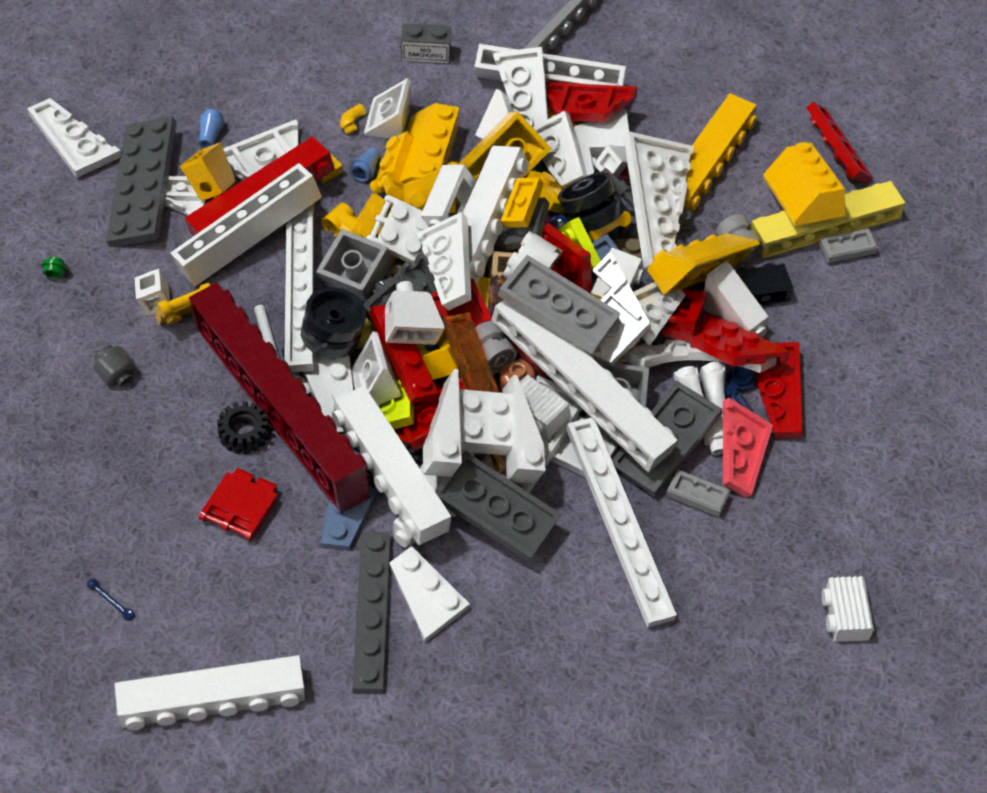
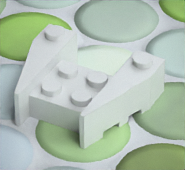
(484, 425)

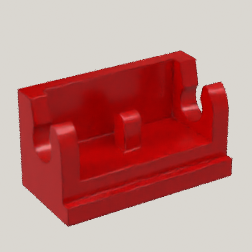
(686, 317)

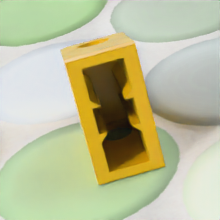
(209, 172)

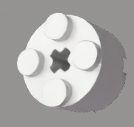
(536, 248)

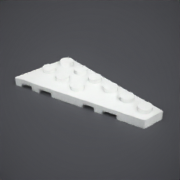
(658, 190)

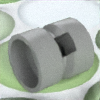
(739, 226)
(495, 346)

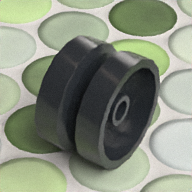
(592, 201)
(333, 322)

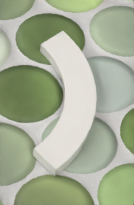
(678, 350)

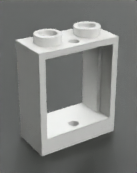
(450, 182)

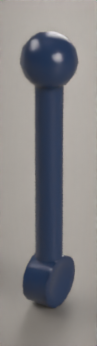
(127, 614)

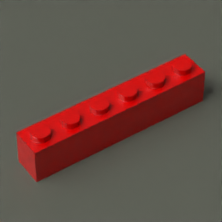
(309, 154)

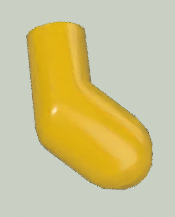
(351, 115)

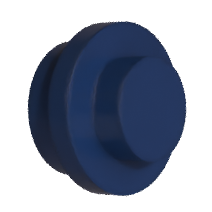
(742, 378)

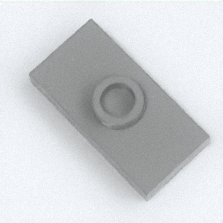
(848, 245)
(698, 493)

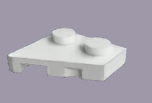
(181, 195)

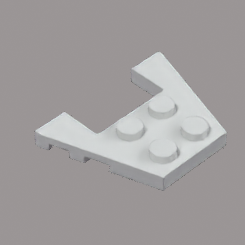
(632, 320)

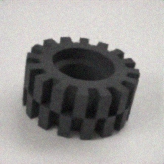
(243, 414)

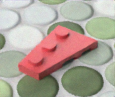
(743, 446)

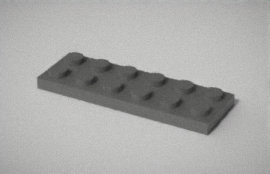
(141, 182)

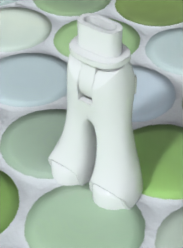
(713, 382)

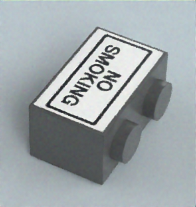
(426, 43)

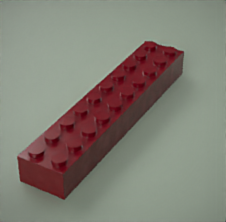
(284, 399)

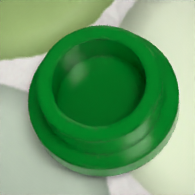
(54, 267)

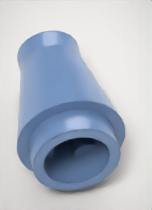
(210, 126)
(364, 166)

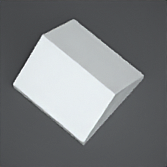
(389, 111)
(375, 371)

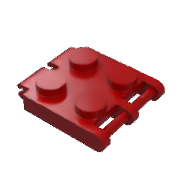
(240, 503)

